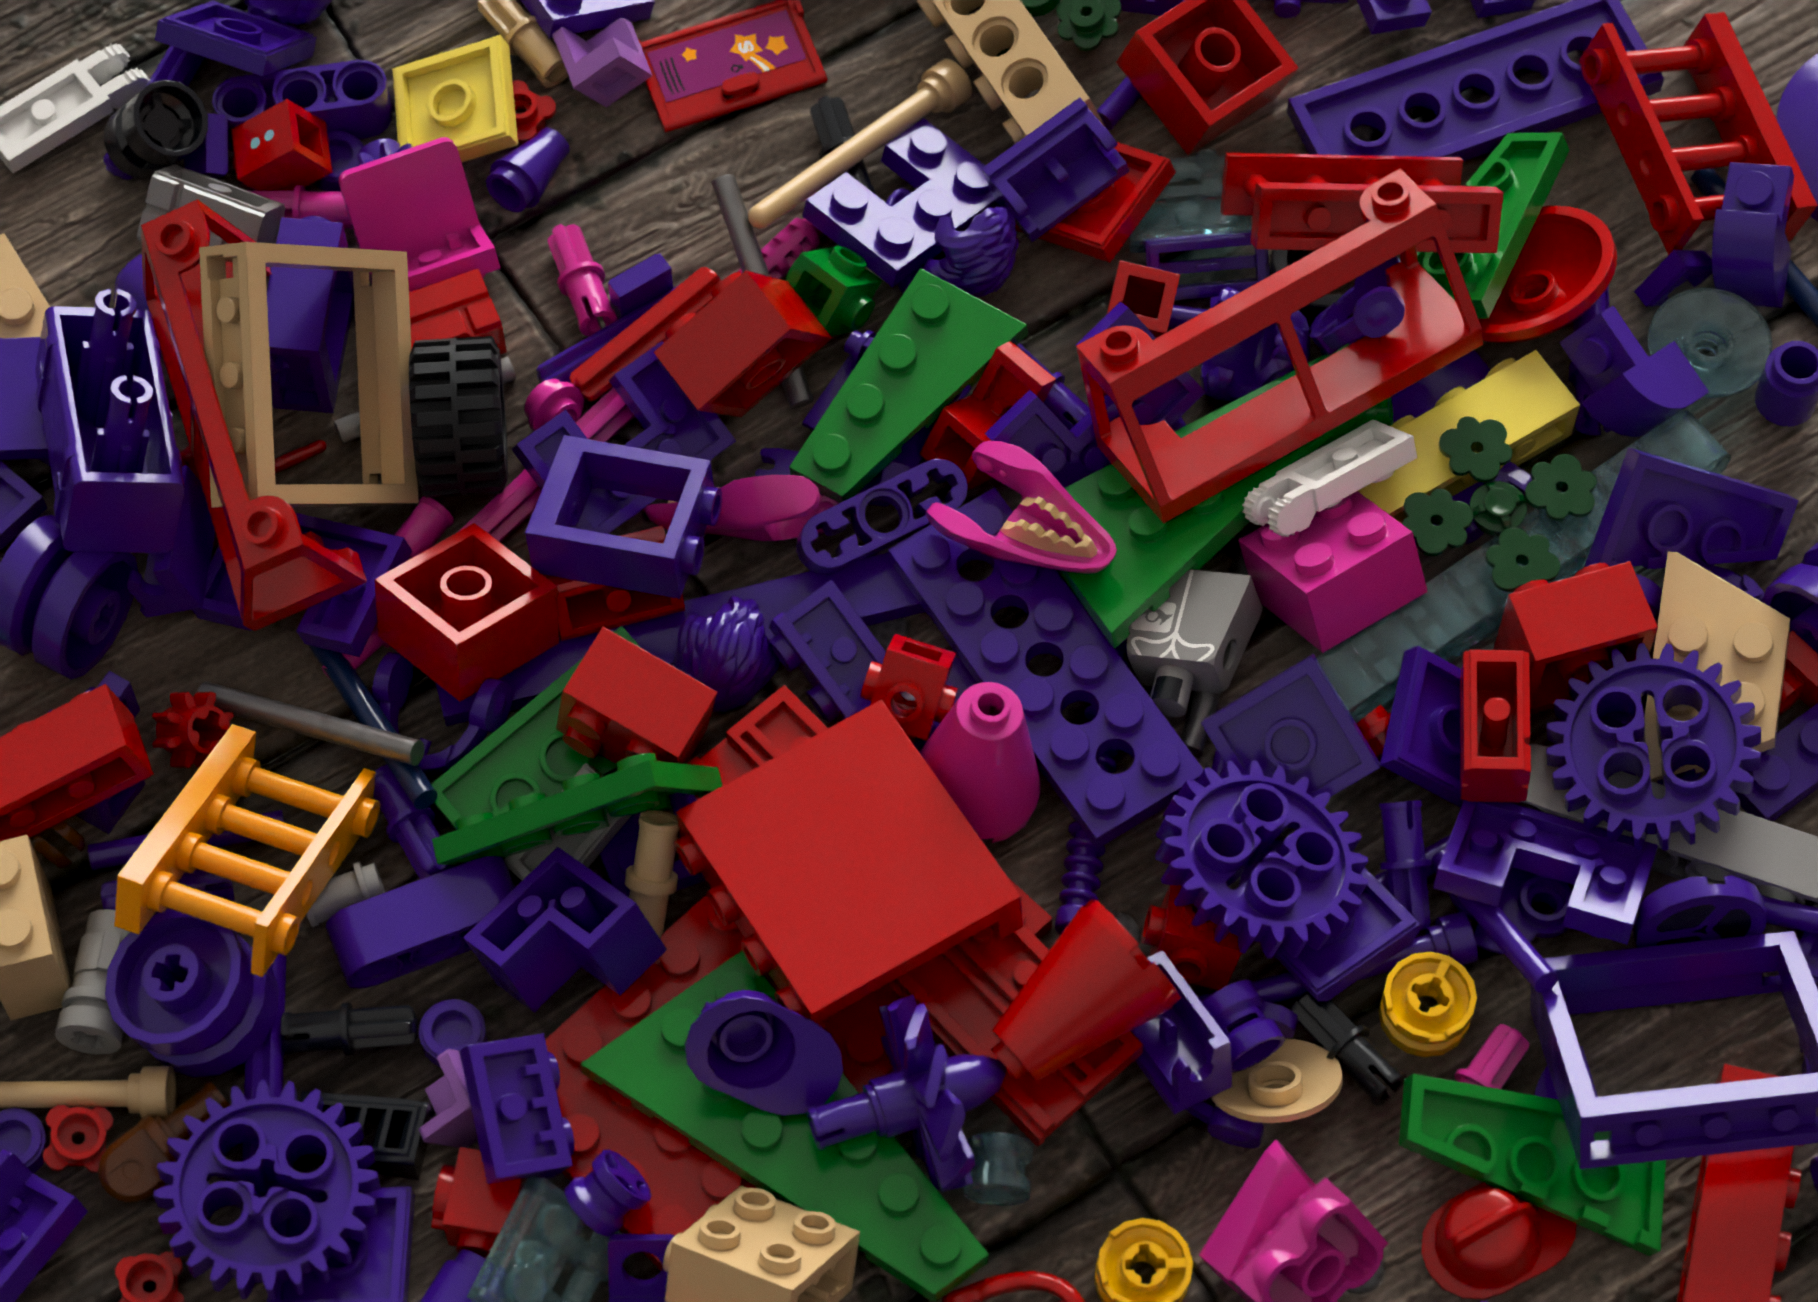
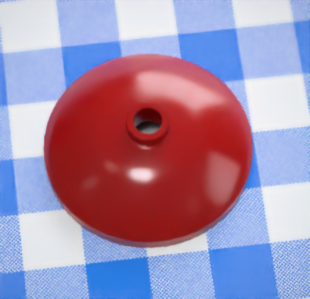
(1555, 276)

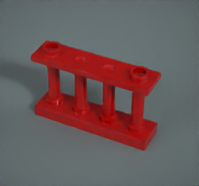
(1727, 96)
(1316, 198)

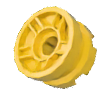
(1444, 1024)
(1143, 1242)

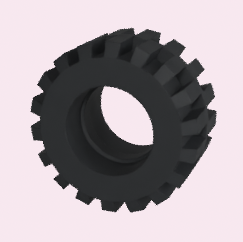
(458, 416)

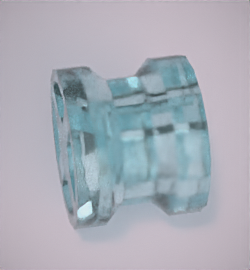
(999, 1169)

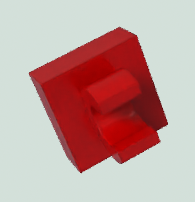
(1800, 674)

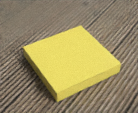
(458, 97)

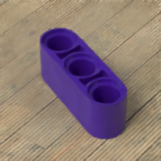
(327, 90)
(416, 922)

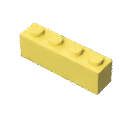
(1517, 393)

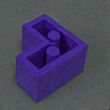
(562, 922)

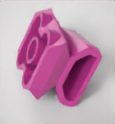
(1292, 1237)

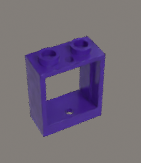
(308, 321)
(613, 560)

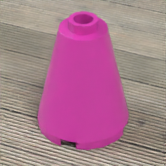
(987, 760)

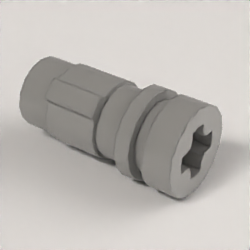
(85, 1015)

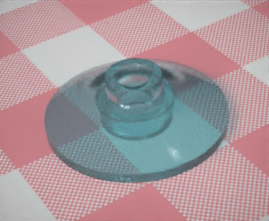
(1718, 323)

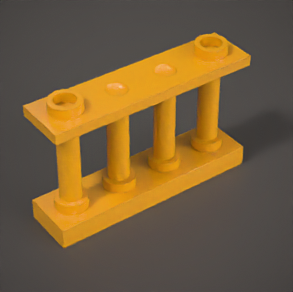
(208, 807)

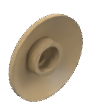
(1284, 1086)

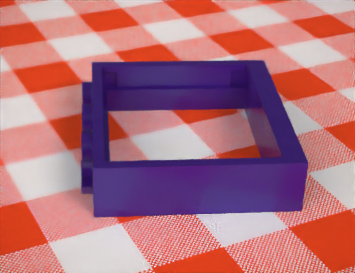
(1691, 1118)

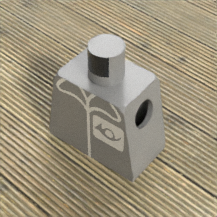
(1194, 637)

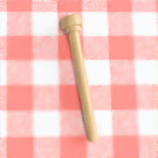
(940, 89)
(143, 1093)

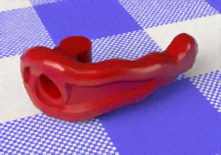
(1014, 1282)

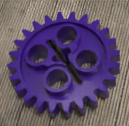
(1712, 740)
(1294, 893)
(250, 1246)

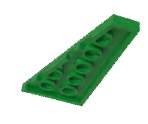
(1158, 554)
(857, 1182)

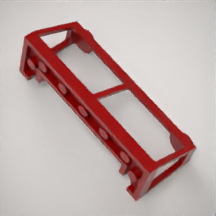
(1184, 471)
(261, 541)

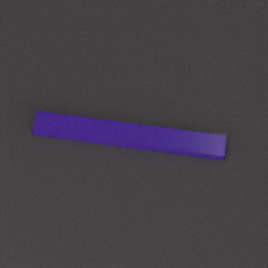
(868, 585)

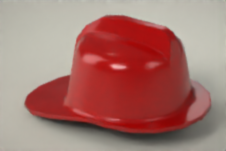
(1492, 1242)

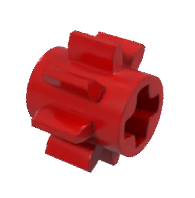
(190, 728)

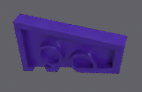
(1688, 511)

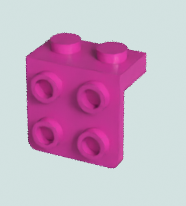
(421, 207)

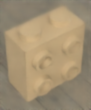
(31, 944)
(761, 1253)

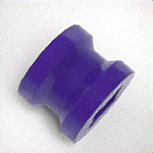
(607, 1193)

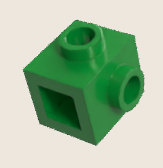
(835, 287)

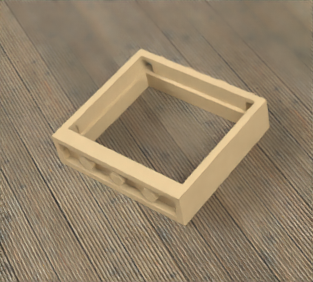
(240, 367)

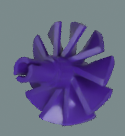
(920, 1095)

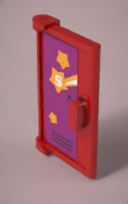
(731, 57)

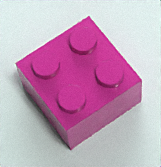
(1337, 572)

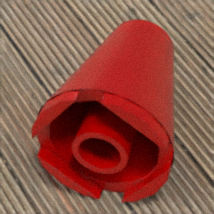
(1081, 997)

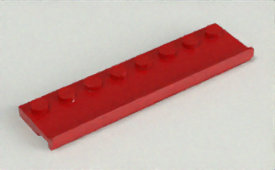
(966, 984)

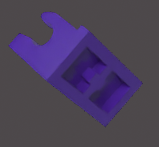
(1055, 169)
(179, 577)
(1184, 1047)

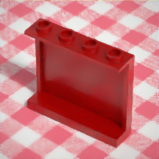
(844, 864)

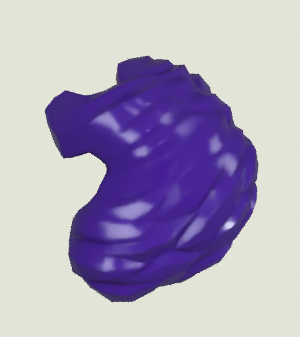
(978, 257)
(727, 652)

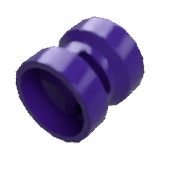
(1241, 1019)

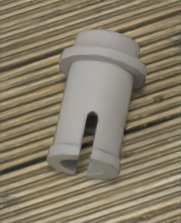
(346, 890)

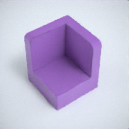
(606, 63)
(451, 1103)

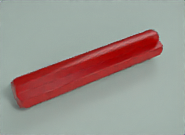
(643, 333)

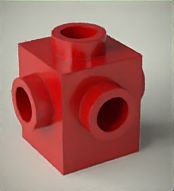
(912, 684)
(1190, 947)

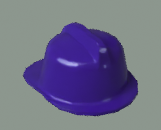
(763, 1054)

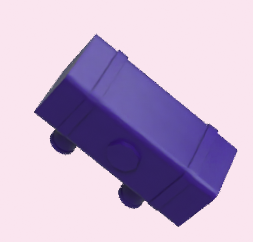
(108, 428)

